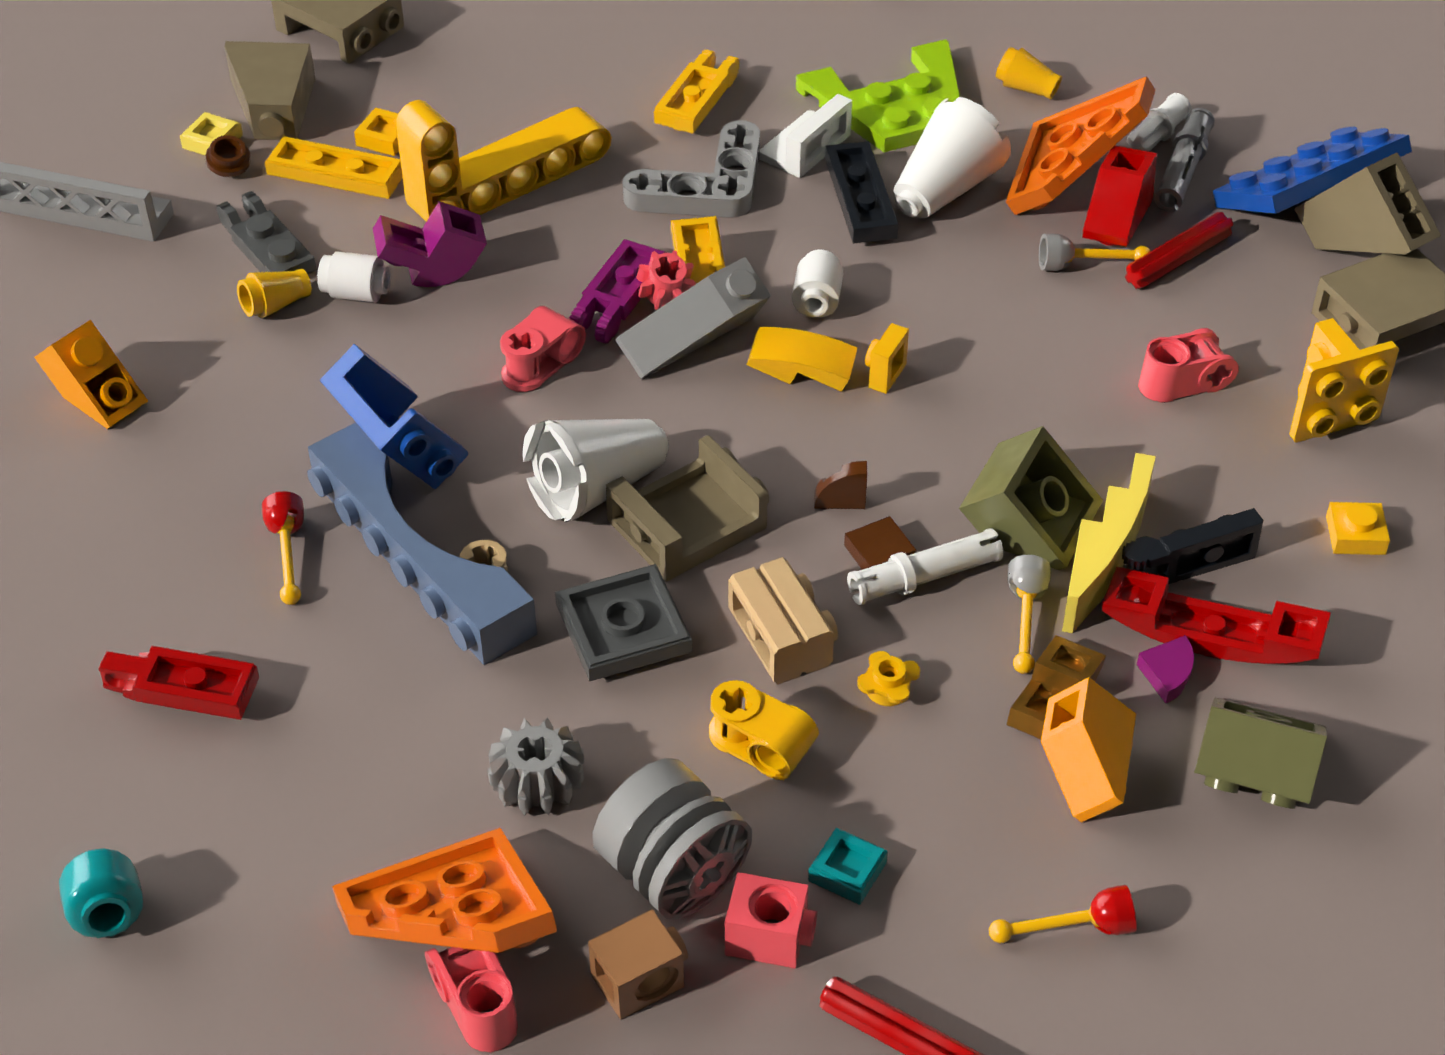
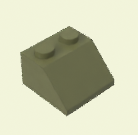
(1032, 498)
(1261, 753)

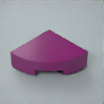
(1168, 667)

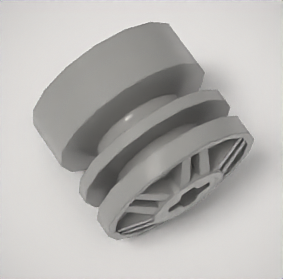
(672, 838)

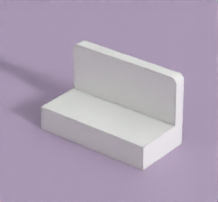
(805, 140)

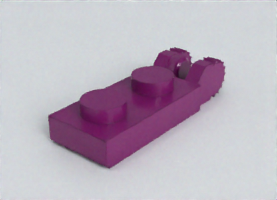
(613, 290)

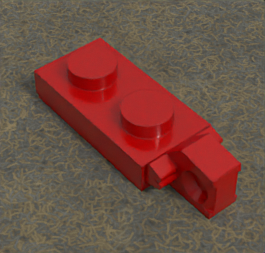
(182, 680)

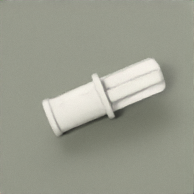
(1160, 123)

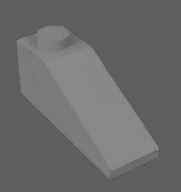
(695, 318)

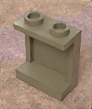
(352, 23)
(1383, 298)
(689, 511)

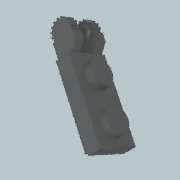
(264, 237)

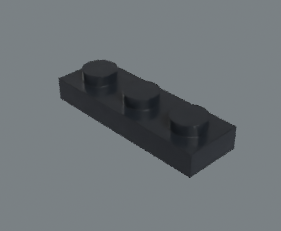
(861, 192)

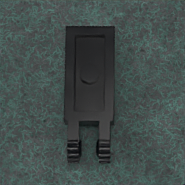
(1197, 549)

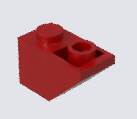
(1120, 195)

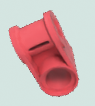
(539, 348)
(1181, 366)
(471, 984)

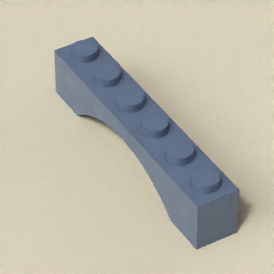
(475, 600)

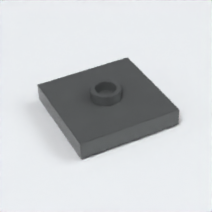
(623, 622)

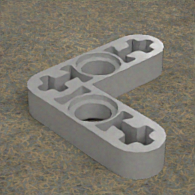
(644, 186)

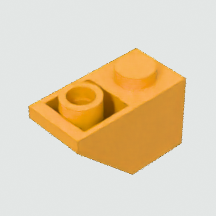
(91, 375)
(1089, 747)

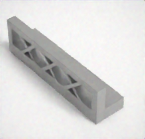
(82, 202)

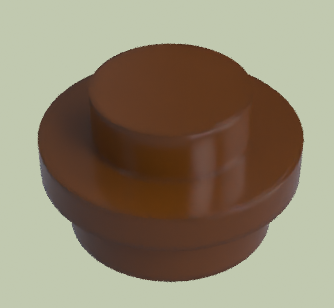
(228, 156)

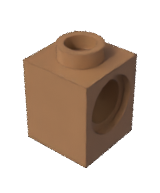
(638, 963)

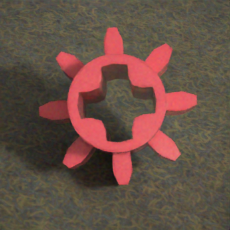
(664, 278)

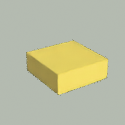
(205, 130)

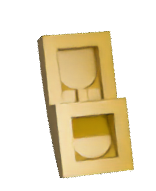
(793, 351)

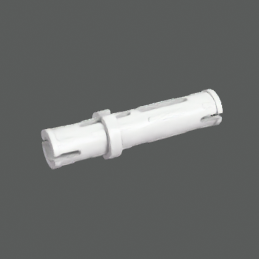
(905, 572)

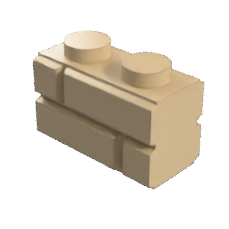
(782, 619)

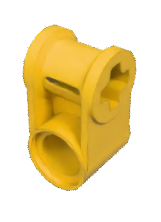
(765, 733)

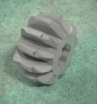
(536, 766)

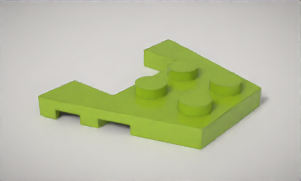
(895, 111)

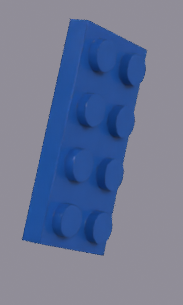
(1310, 171)

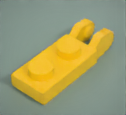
(696, 92)

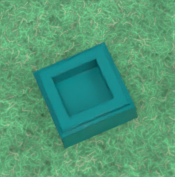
(847, 866)

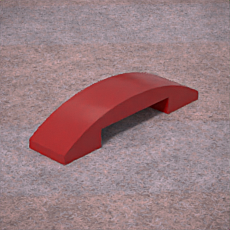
(1214, 628)

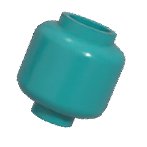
(100, 893)

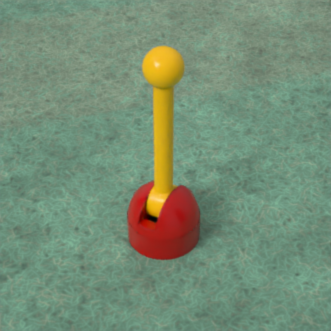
(278, 520)
(1109, 912)

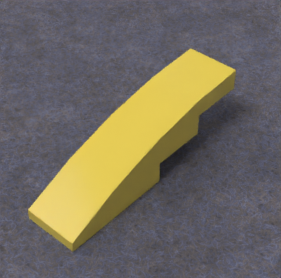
(1102, 543)

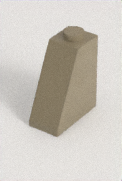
(271, 85)
(1370, 212)

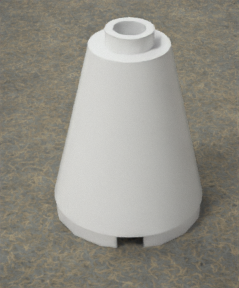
(950, 157)
(581, 456)

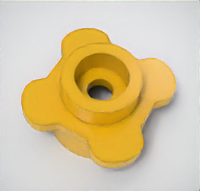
(888, 679)

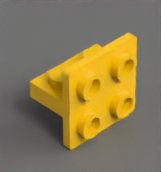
(1340, 383)

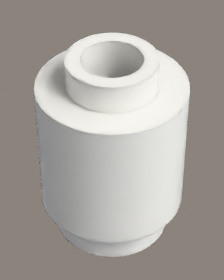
(353, 276)
(817, 284)

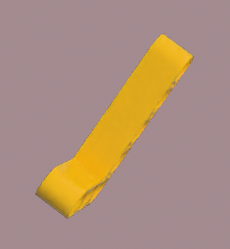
(495, 171)

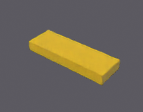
(335, 167)

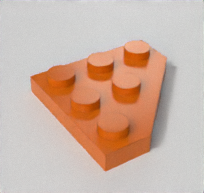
(1074, 140)
(451, 897)

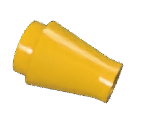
(1026, 73)
(271, 291)

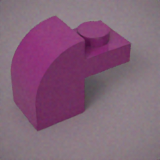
(438, 251)

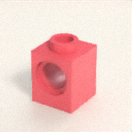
(763, 899)

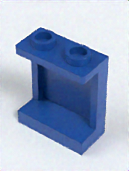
(377, 401)

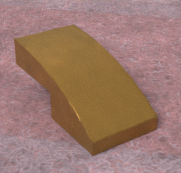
(1056, 669)

